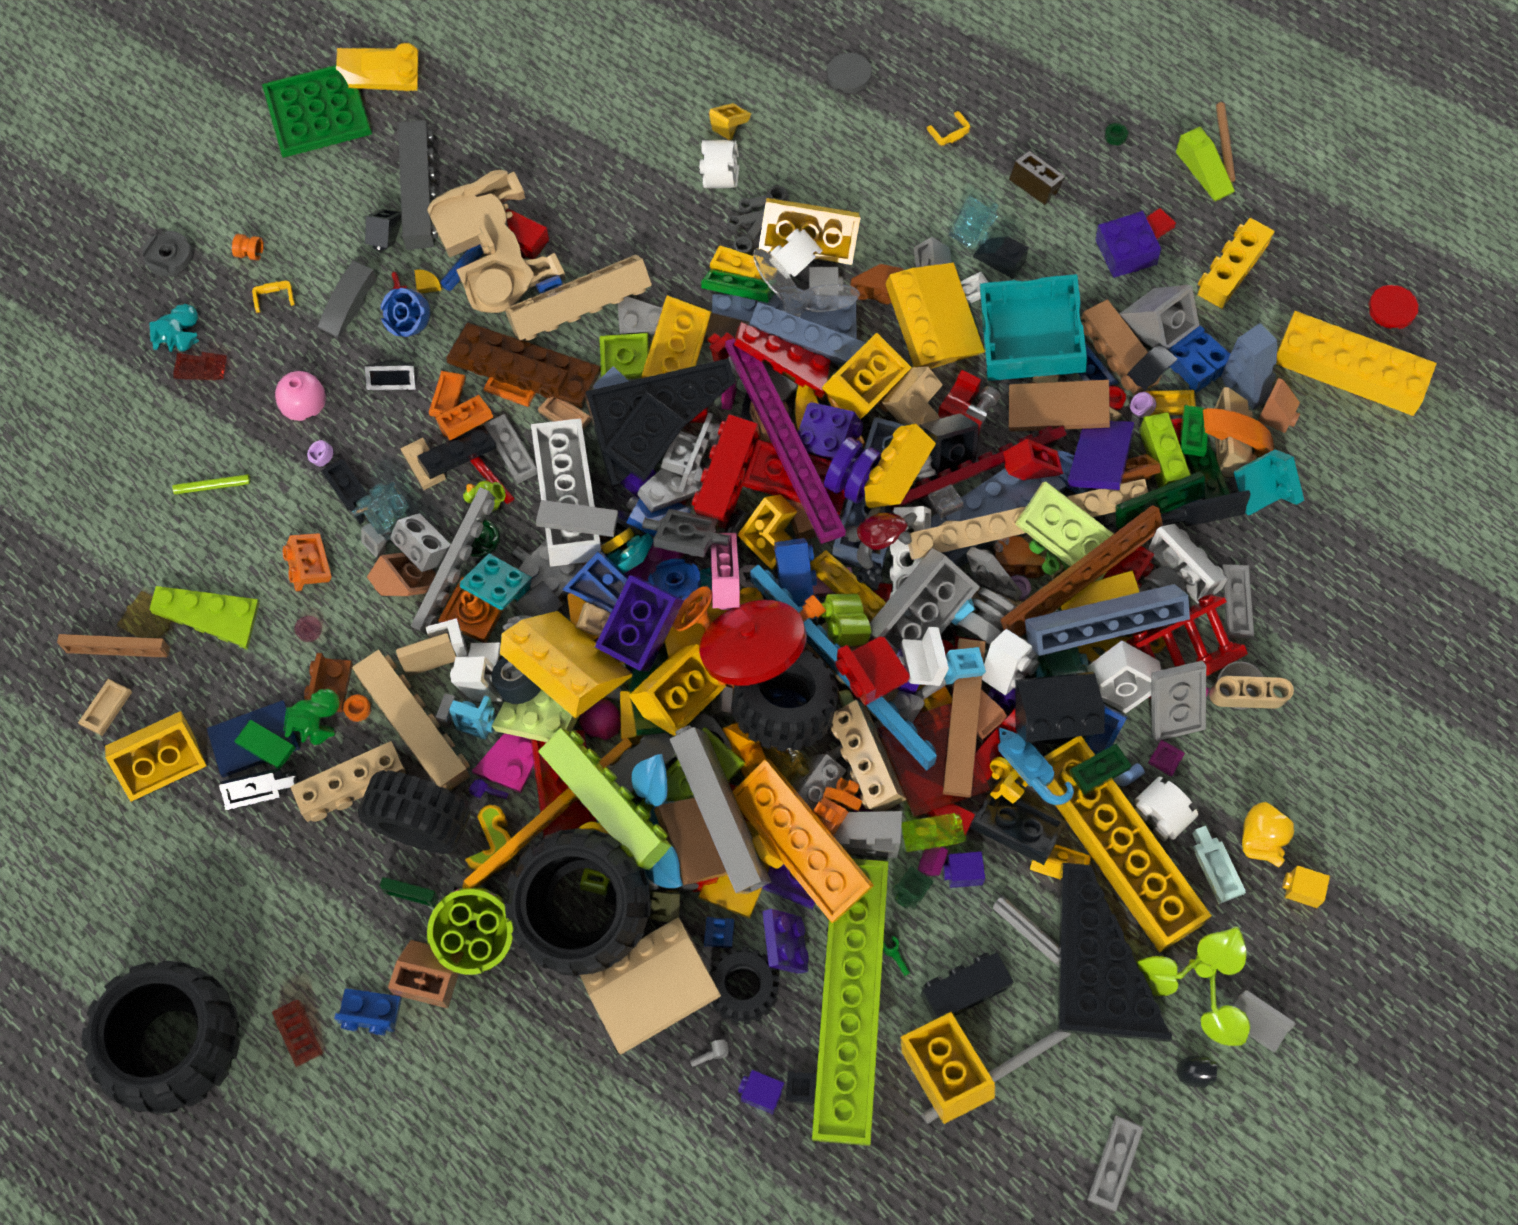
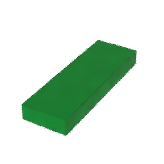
(737, 285)

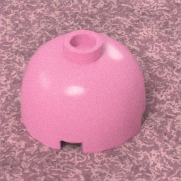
(300, 395)

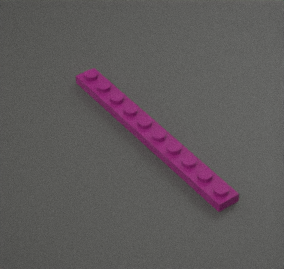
(787, 445)

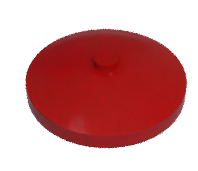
(753, 642)

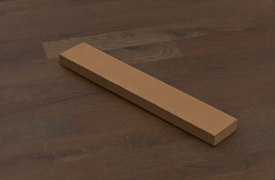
(963, 730)

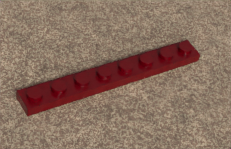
(967, 469)

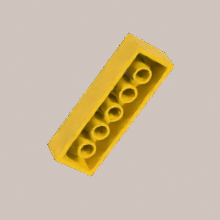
(1355, 363)

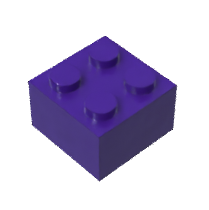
(1128, 244)

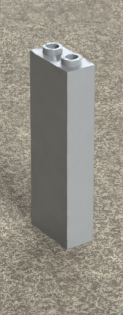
(720, 810)

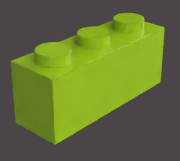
(1163, 446)

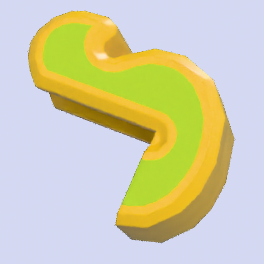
(491, 819)

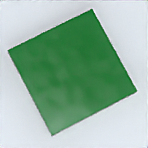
(315, 111)

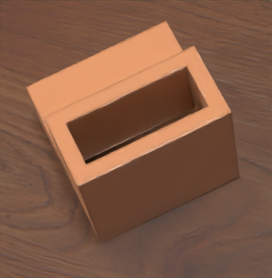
(989, 715)

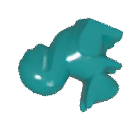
(170, 328)

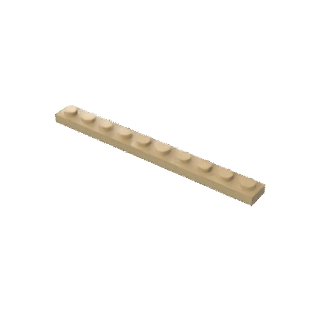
(1002, 524)

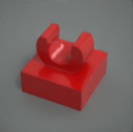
(718, 346)

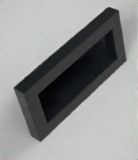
(390, 375)

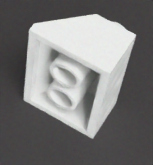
(1177, 551)

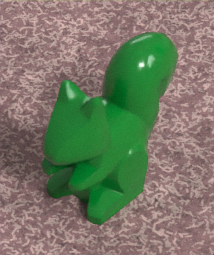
(306, 716)

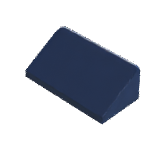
(1096, 369)

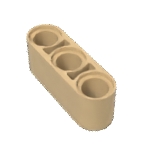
(1262, 687)

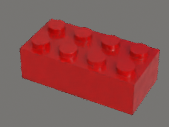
(727, 469)

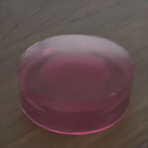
(308, 629)

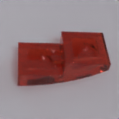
(203, 367)

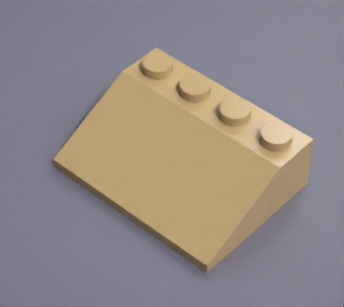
(651, 986)

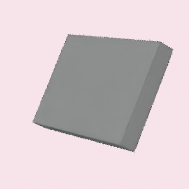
(1178, 700)

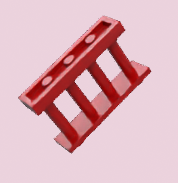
(1227, 650)

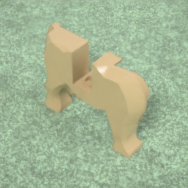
(475, 217)

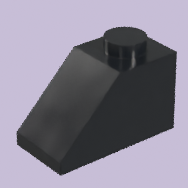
(382, 228)
(1003, 255)

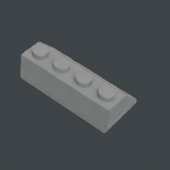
(924, 600)

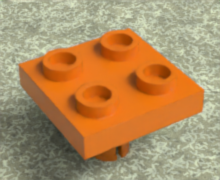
(472, 613)

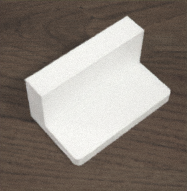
(454, 632)
(925, 658)

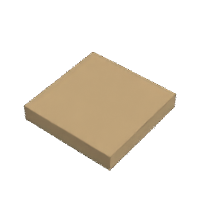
(426, 654)

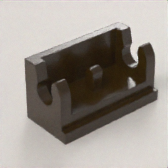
(1036, 177)

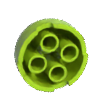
(450, 930)

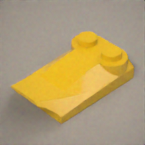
(380, 67)

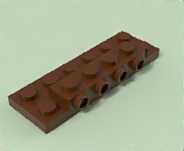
(523, 364)

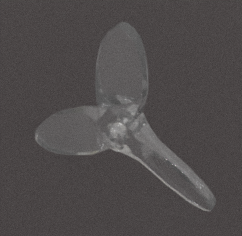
(816, 299)

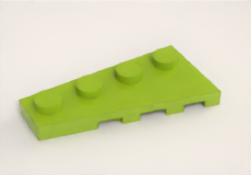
(216, 614)

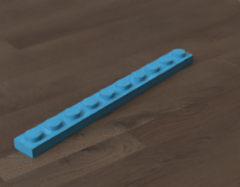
(818, 639)

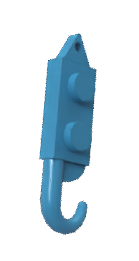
(1031, 766)

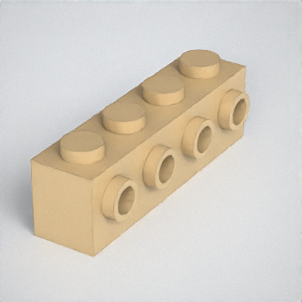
(867, 757)
(343, 783)

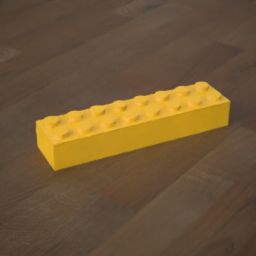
(1127, 852)

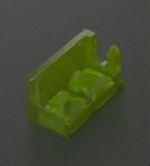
(933, 832)

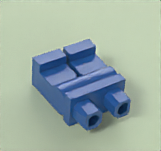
(1199, 359)

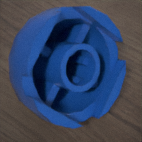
(405, 312)

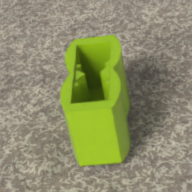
(846, 620)

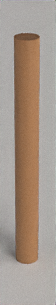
(1225, 141)

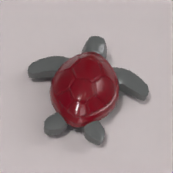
(879, 532)

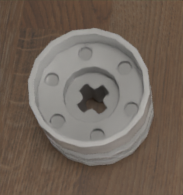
(986, 623)

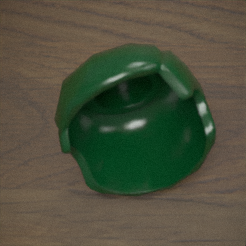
(487, 541)

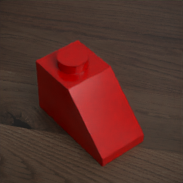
(529, 234)
(1032, 461)

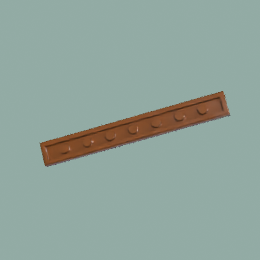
(1084, 571)

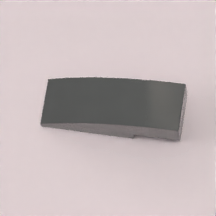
(347, 298)

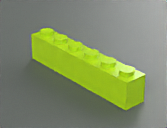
(605, 798)

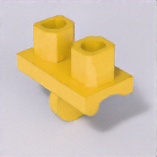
(1006, 786)

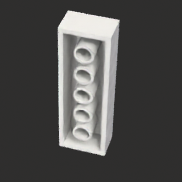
(564, 479)

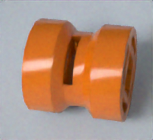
(245, 246)

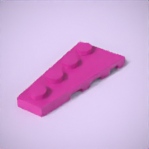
(507, 762)

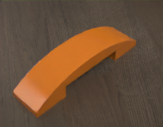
(1227, 424)

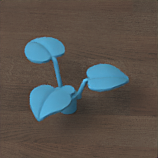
(650, 783)

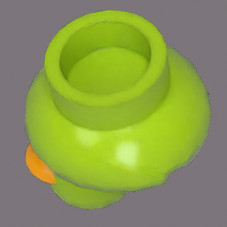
(495, 489)

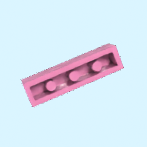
(725, 574)

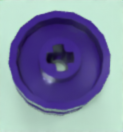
(851, 469)

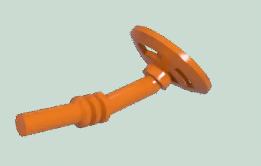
(695, 611)

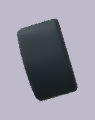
(512, 683)

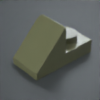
(664, 905)

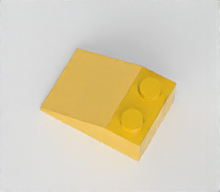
(866, 376)

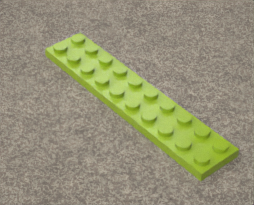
(851, 1016)

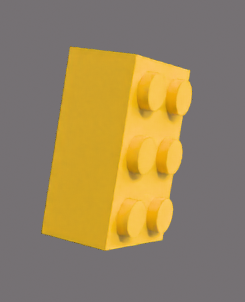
(947, 1067)

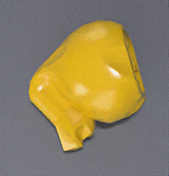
(1266, 833)

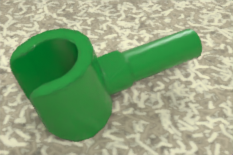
(894, 953)

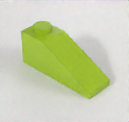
(1205, 163)

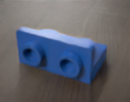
(368, 1010)

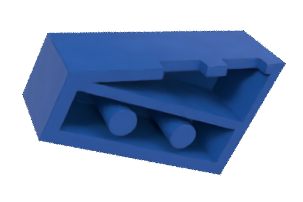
(598, 582)

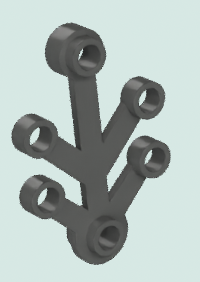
(756, 217)

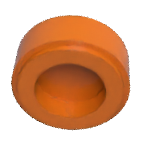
(357, 707)

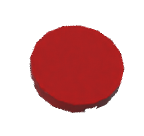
(1393, 307)

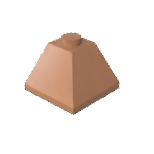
(399, 576)

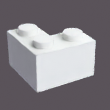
(1009, 660)
(474, 671)

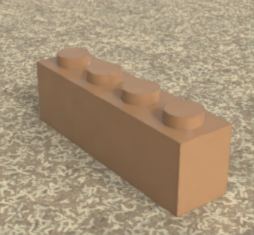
(1114, 341)

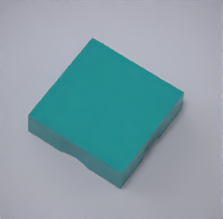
(1032, 328)

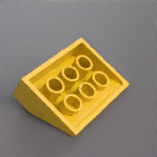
(934, 315)
(562, 661)

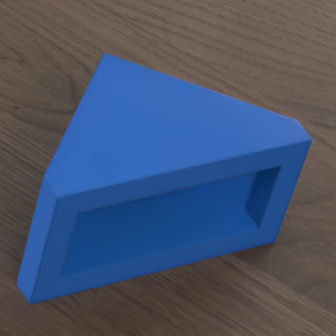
(1112, 725)

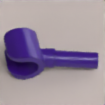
(479, 787)

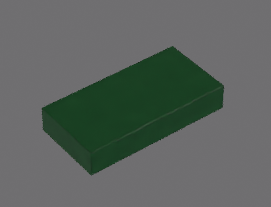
(409, 892)

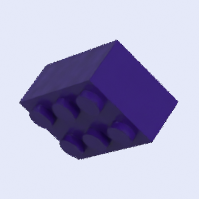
(639, 623)

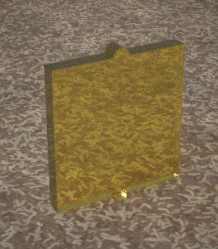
(140, 621)

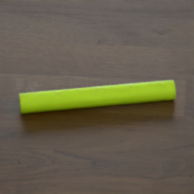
(211, 484)

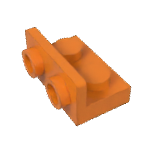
(464, 417)
(306, 560)

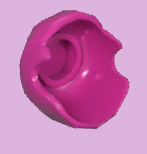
(601, 720)

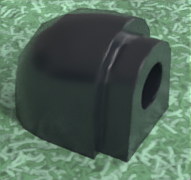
(1197, 1071)

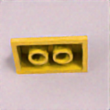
(898, 466)
(676, 690)
(155, 756)

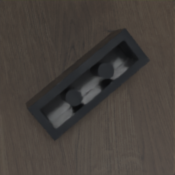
(966, 986)

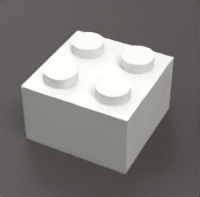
(1124, 676)

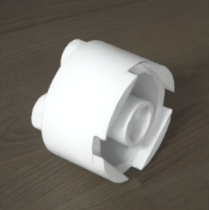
(719, 164)
(796, 252)
(1165, 808)

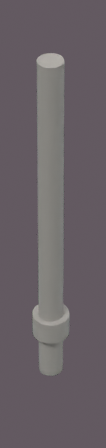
(1013, 1063)

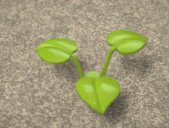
(1215, 951)

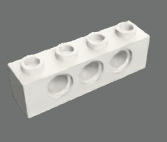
(899, 571)

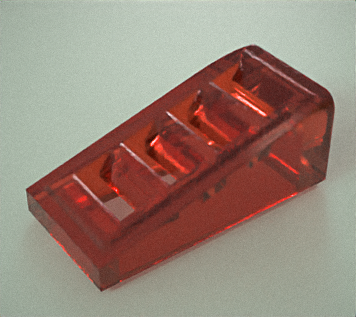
(283, 1026)

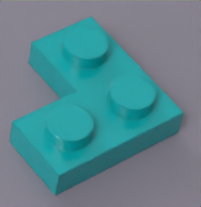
(632, 554)

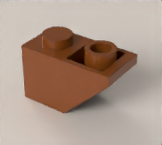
(872, 283)
(1019, 558)

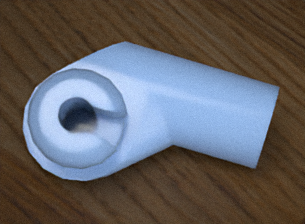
(1130, 776)

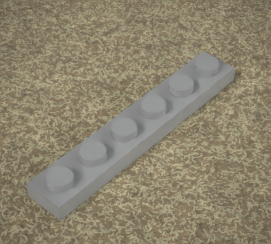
(458, 552)

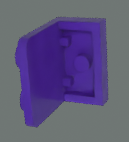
(826, 428)

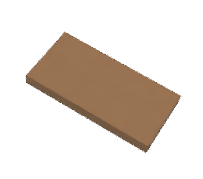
(1059, 404)

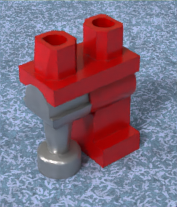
(962, 395)

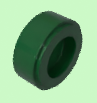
(1116, 134)

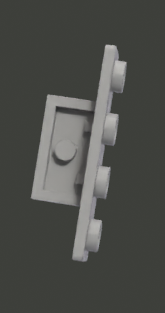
(684, 453)

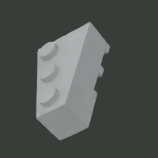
(871, 833)

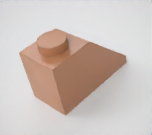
(1280, 408)

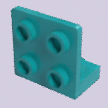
(1269, 479)
(496, 582)

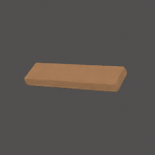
(113, 645)

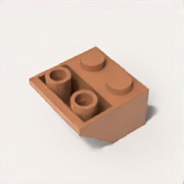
(422, 977)

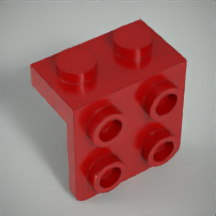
(872, 669)

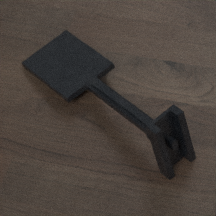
(1204, 510)

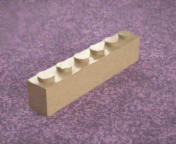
(578, 297)
(410, 720)

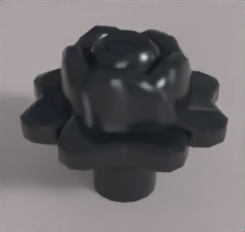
(871, 577)

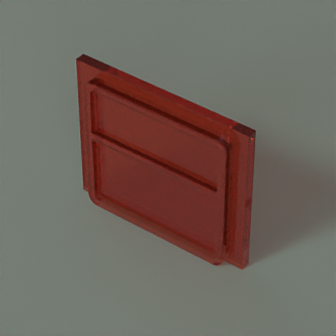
(925, 787)

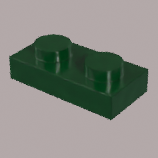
(1100, 769)

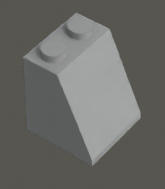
(1163, 315)

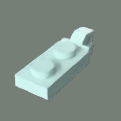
(1217, 866)

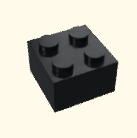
(955, 442)

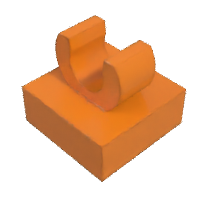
(844, 794)
(830, 814)

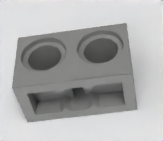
(420, 542)

